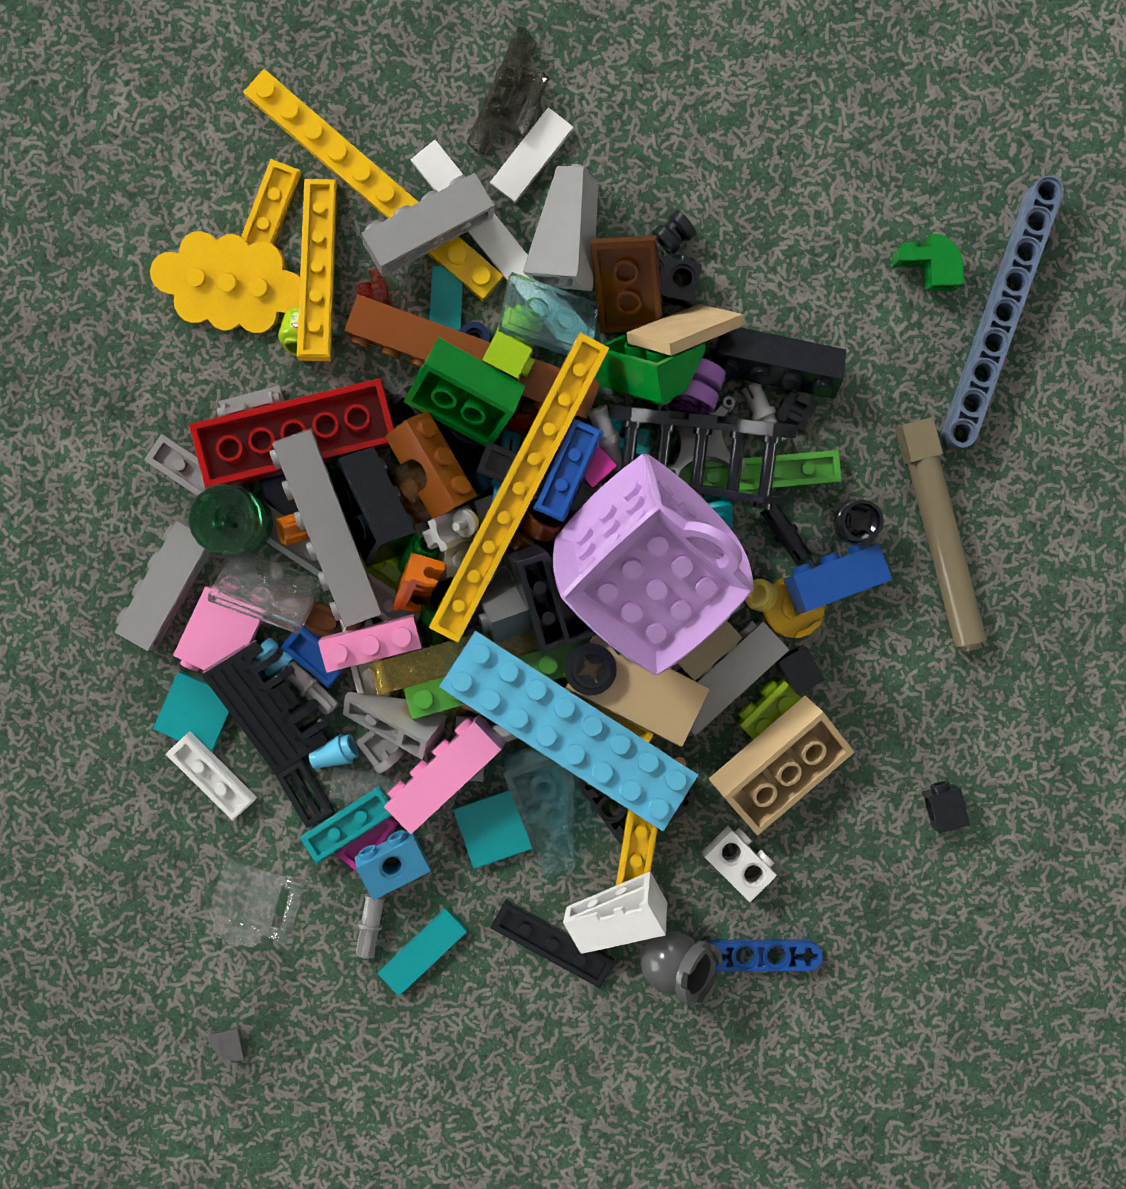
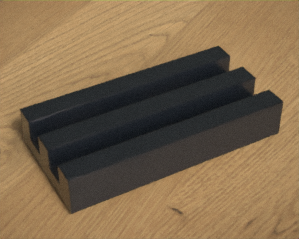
(328, 809)

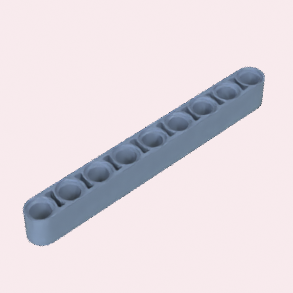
(1012, 303)

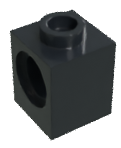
(945, 807)

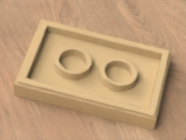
(685, 329)

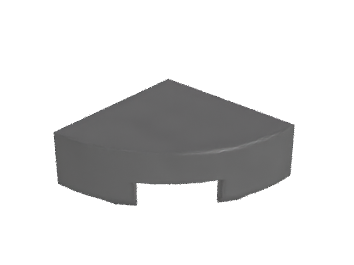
(228, 1043)

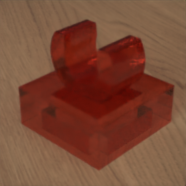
(376, 289)

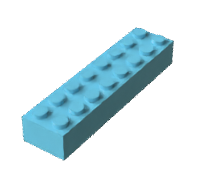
(568, 730)

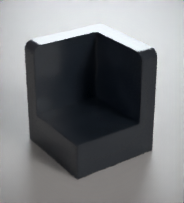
(800, 669)

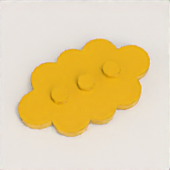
(227, 282)

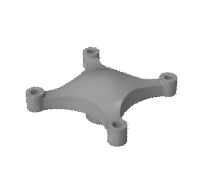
(716, 447)

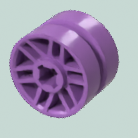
(702, 391)

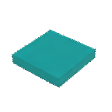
(193, 708)
(492, 828)

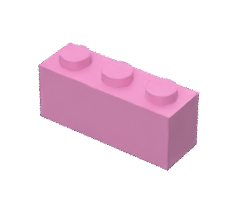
(370, 643)

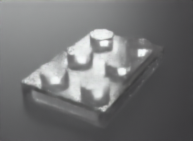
(266, 591)

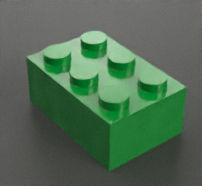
(464, 393)

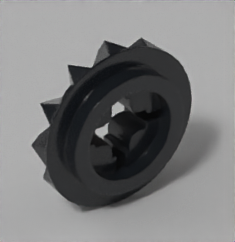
(604, 675)

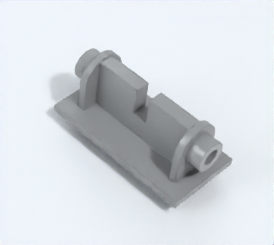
(250, 401)

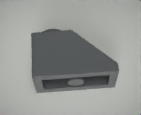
(503, 608)

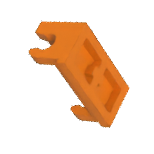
(417, 579)

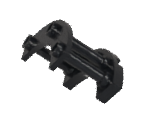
(703, 427)

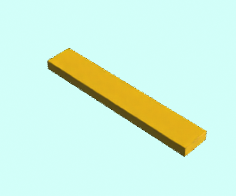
(317, 270)

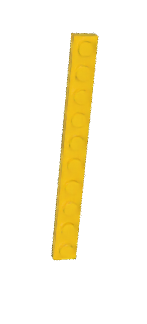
(363, 176)
(518, 487)

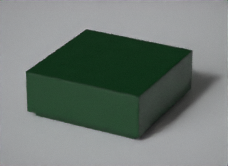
(427, 613)

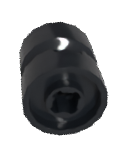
(858, 521)

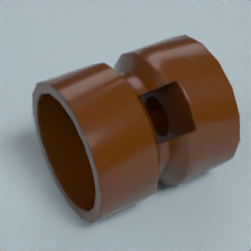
(535, 529)

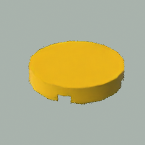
(784, 619)

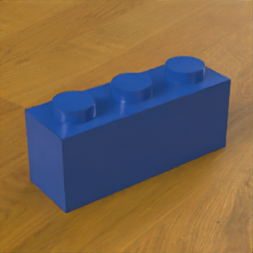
(836, 577)

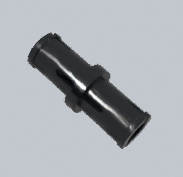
(786, 533)

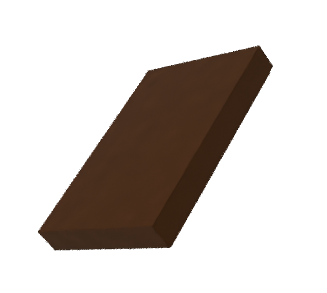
(626, 282)

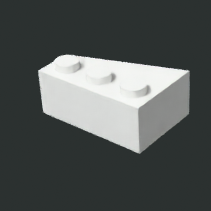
(618, 915)

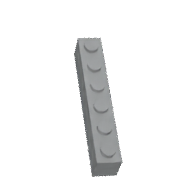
(326, 526)

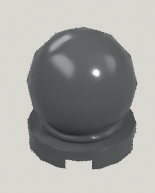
(681, 966)

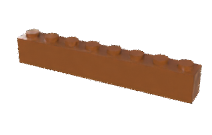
(414, 337)

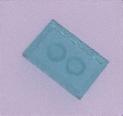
(545, 314)

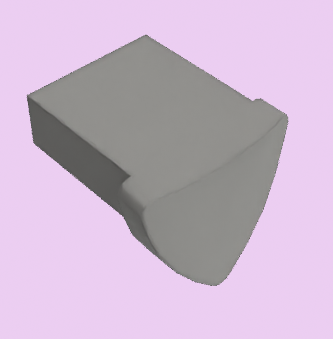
(379, 751)

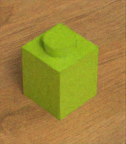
(509, 356)

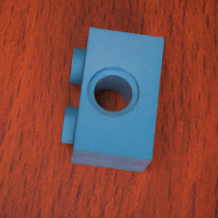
(381, 878)

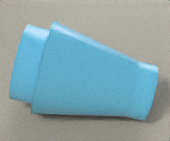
(336, 752)

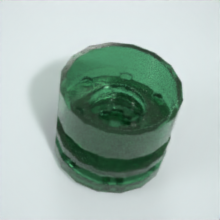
(214, 517)

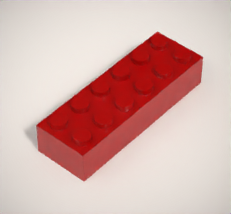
(343, 421)

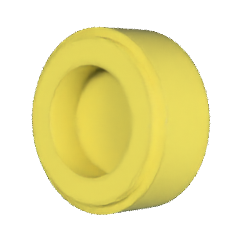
(763, 595)

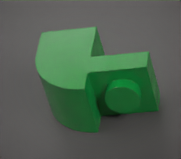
(940, 262)

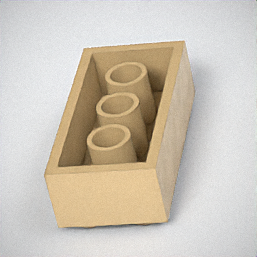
(781, 765)

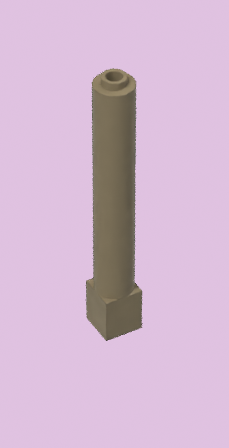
(921, 453)

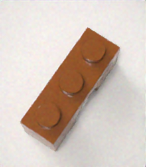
(446, 482)

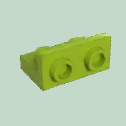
(776, 700)

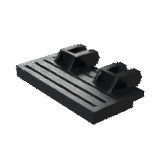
(264, 707)

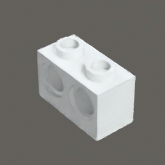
(734, 866)

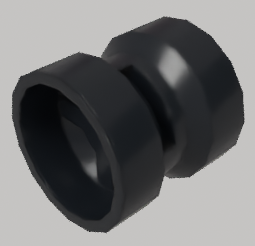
(674, 232)

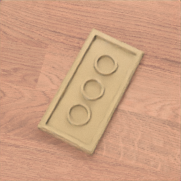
(657, 703)

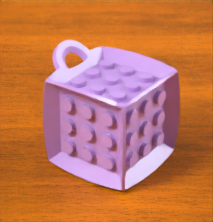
(650, 566)

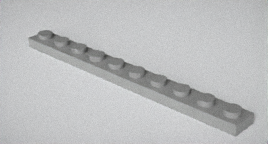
(184, 469)

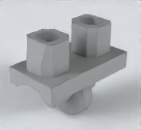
(451, 529)

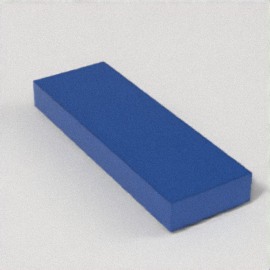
(568, 470)

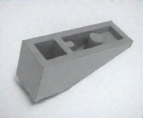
(393, 721)

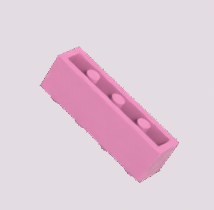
(445, 773)

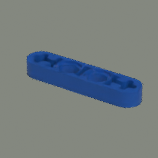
(760, 951)

